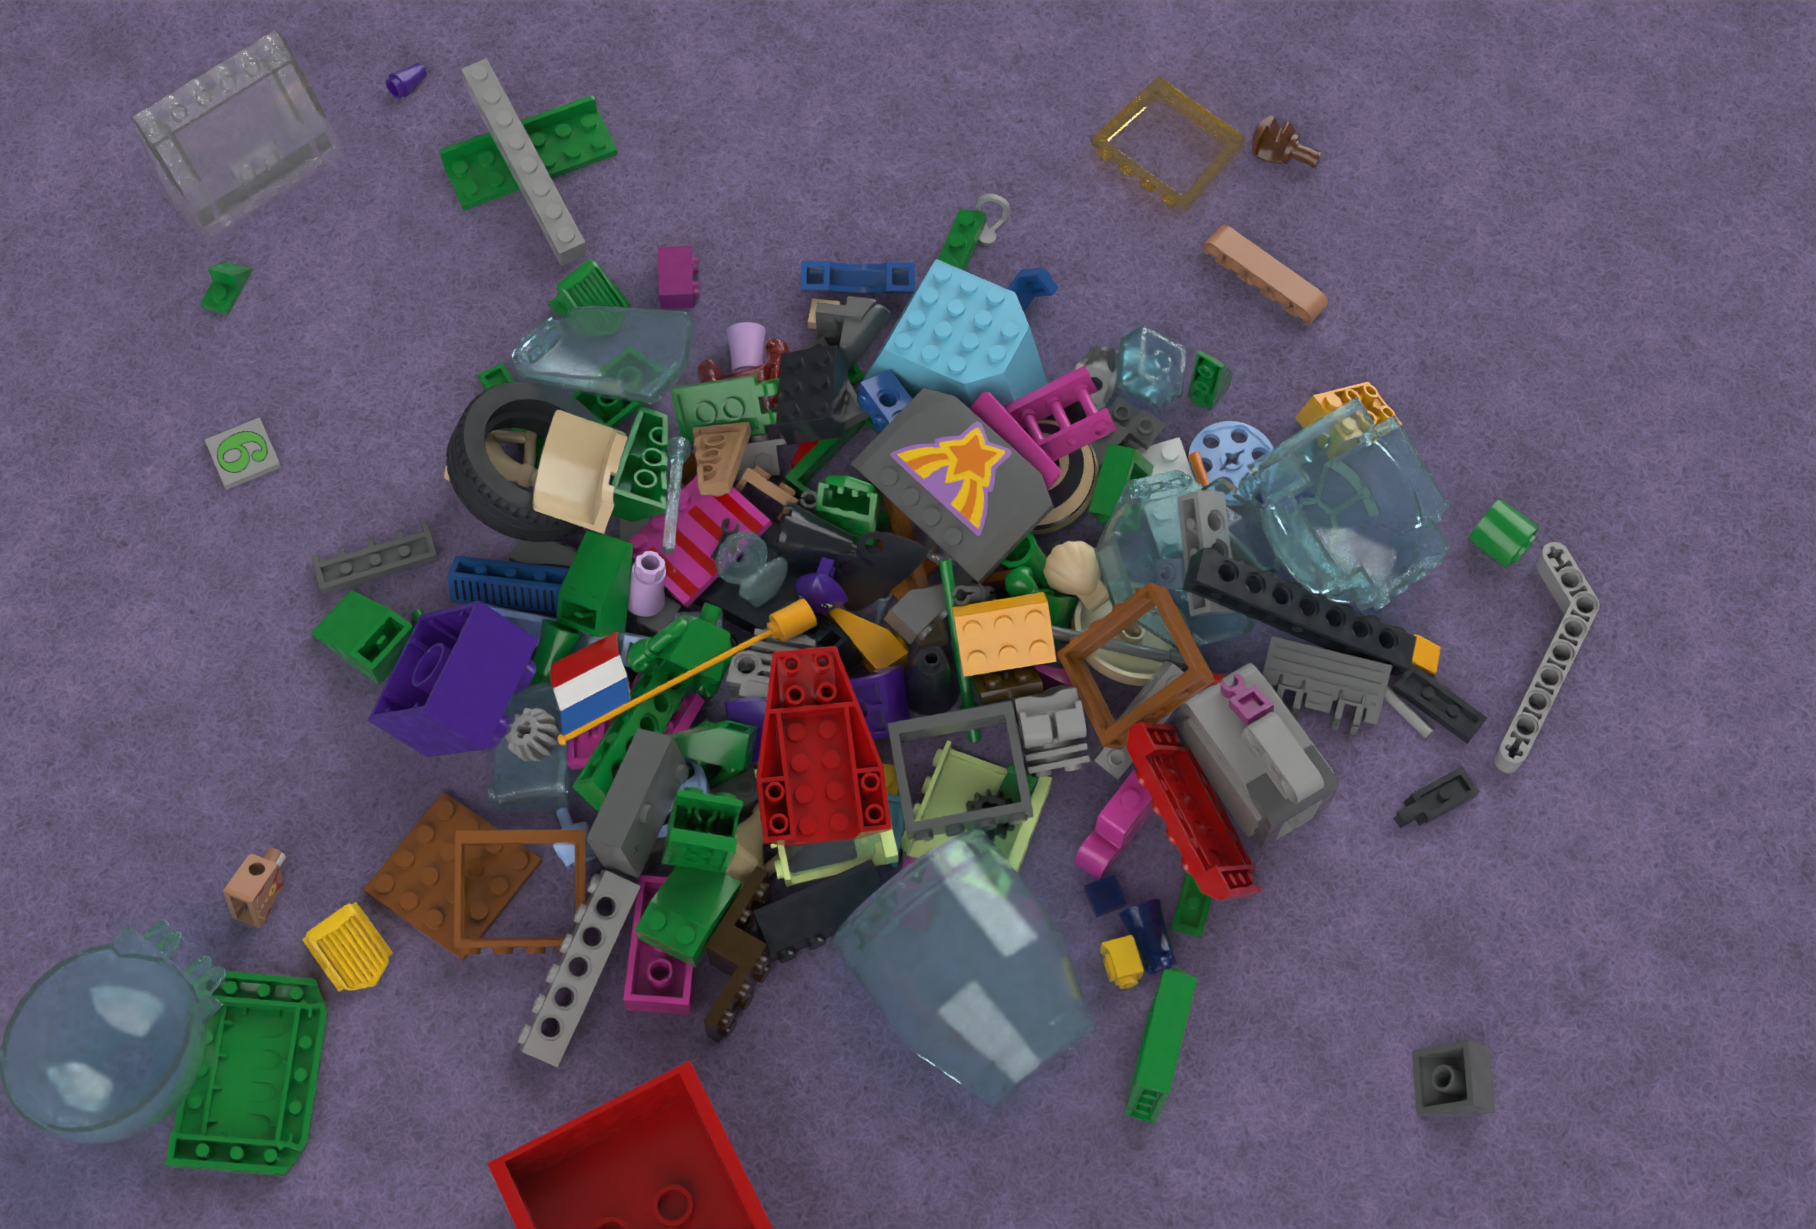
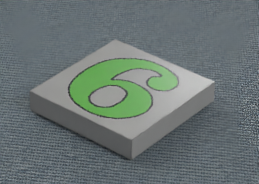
(242, 453)

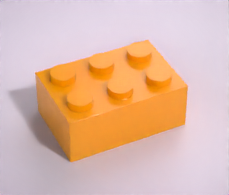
(1004, 634)

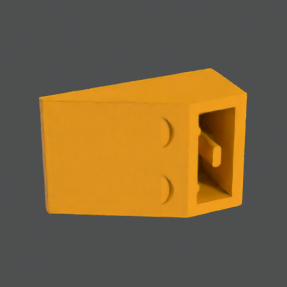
(1328, 401)

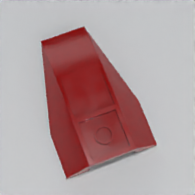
(816, 755)

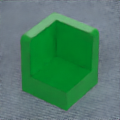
(1010, 786)

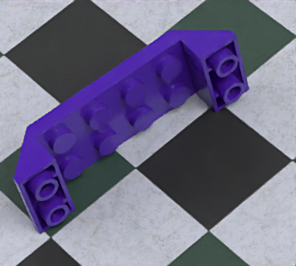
(880, 698)

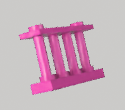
(1052, 400)

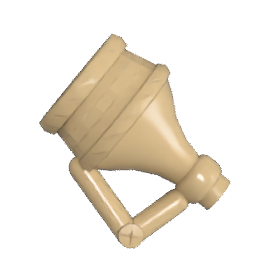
(511, 470)
(749, 850)

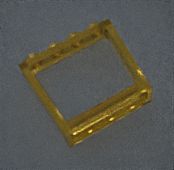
(1191, 110)

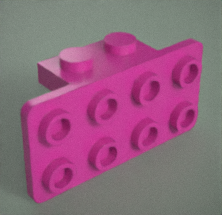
(1003, 424)

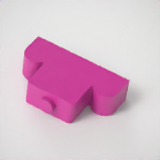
(1115, 827)

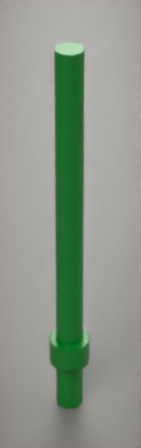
(964, 682)

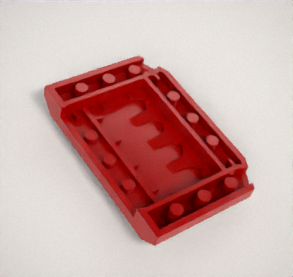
(1191, 812)

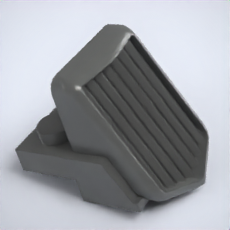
(851, 325)

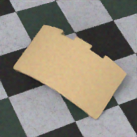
(577, 471)

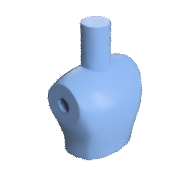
(566, 852)

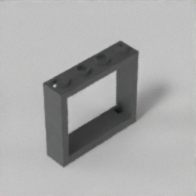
(950, 723)

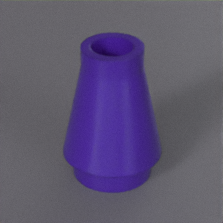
(405, 80)

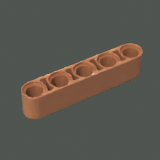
(1266, 273)

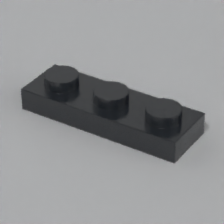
(1439, 703)

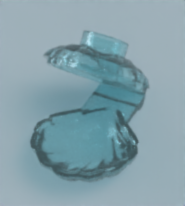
(757, 579)

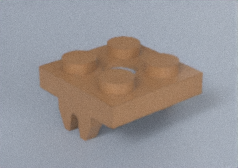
(760, 479)

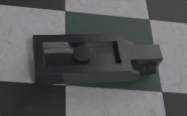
(1437, 798)

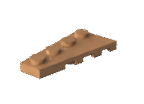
(719, 455)

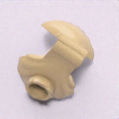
(1075, 571)

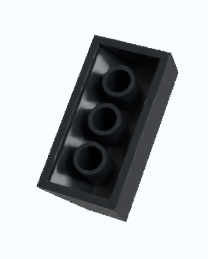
(814, 912)

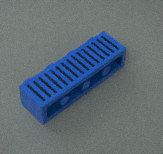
(505, 584)

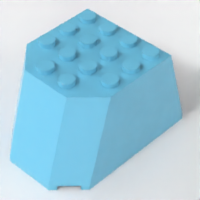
(962, 340)

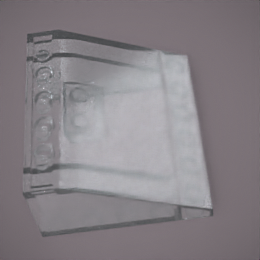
(237, 137)

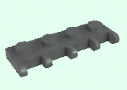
(375, 560)

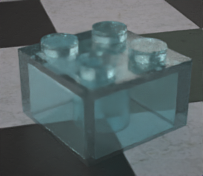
(1151, 367)

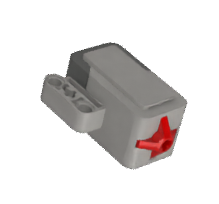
(1261, 771)

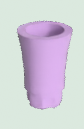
(745, 345)
(647, 585)

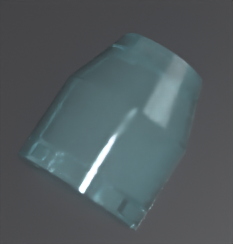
(968, 967)

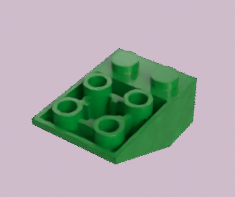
(597, 586)
(365, 635)

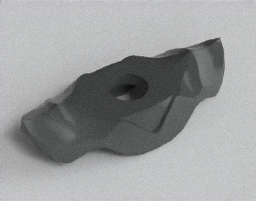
(1102, 367)

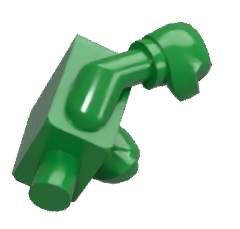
(1061, 605)
(688, 644)

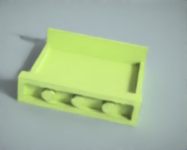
(955, 783)

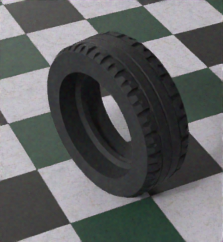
(476, 479)

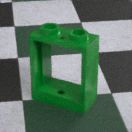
(1118, 467)

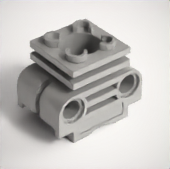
(751, 669)
(1050, 729)

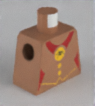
(257, 885)

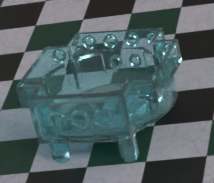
(1350, 507)

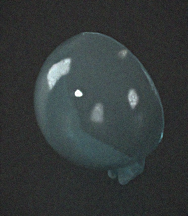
(110, 1038)

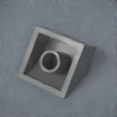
(1453, 1080)

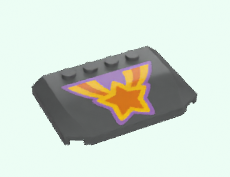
(956, 481)

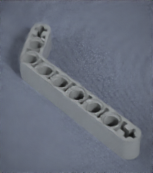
(1554, 567)

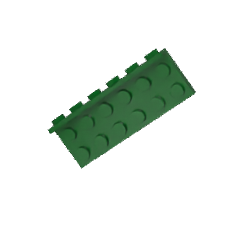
(563, 138)

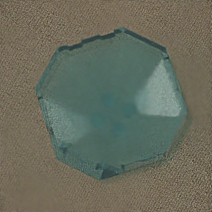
(1148, 529)

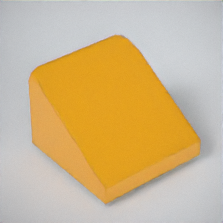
(1426, 655)

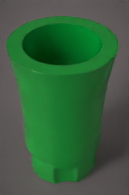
(1029, 555)
(554, 644)

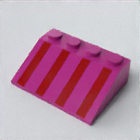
(697, 535)

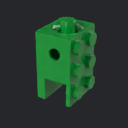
(702, 830)

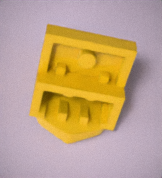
(349, 949)

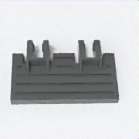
(1325, 678)

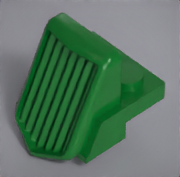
(586, 287)
(850, 505)

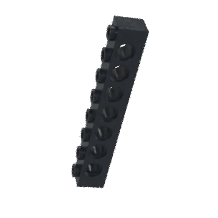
(1311, 625)

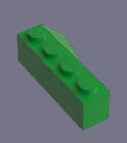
(641, 474)

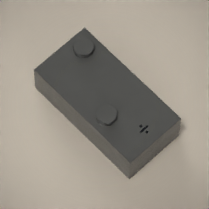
(638, 802)

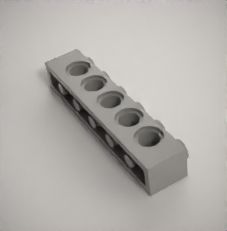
(552, 1047)

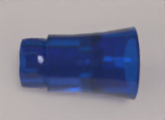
(1150, 935)

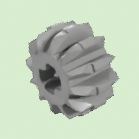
(532, 734)

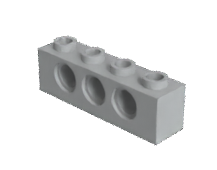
(1204, 525)
(1115, 760)

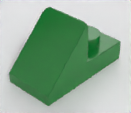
(226, 286)

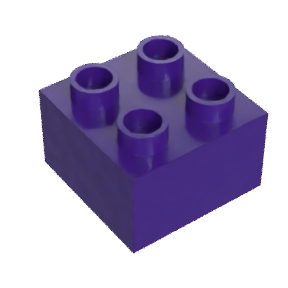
(456, 681)

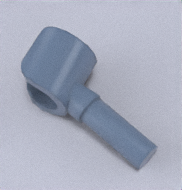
(882, 604)

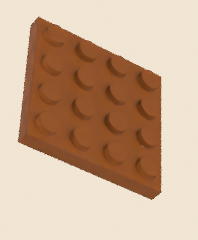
(420, 875)

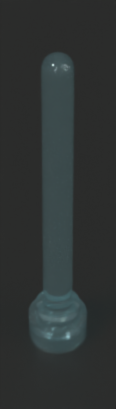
(678, 452)

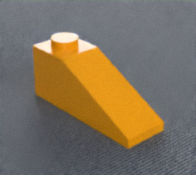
(874, 642)

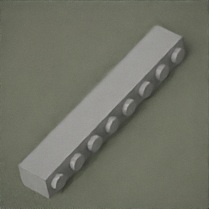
(524, 162)

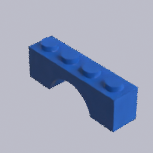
(857, 278)

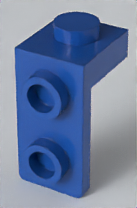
(1031, 284)

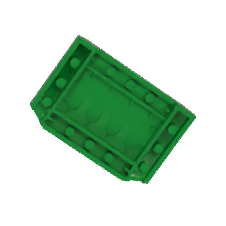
(255, 1080)

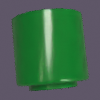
(1504, 533)

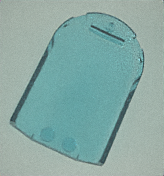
(608, 352)

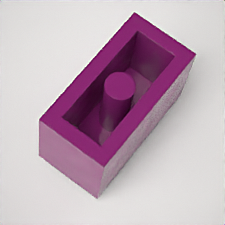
(676, 277)

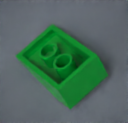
(687, 912)

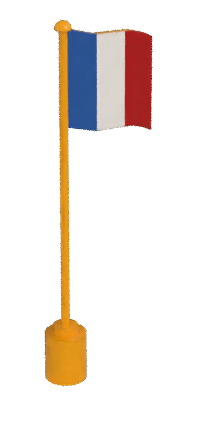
(595, 686)

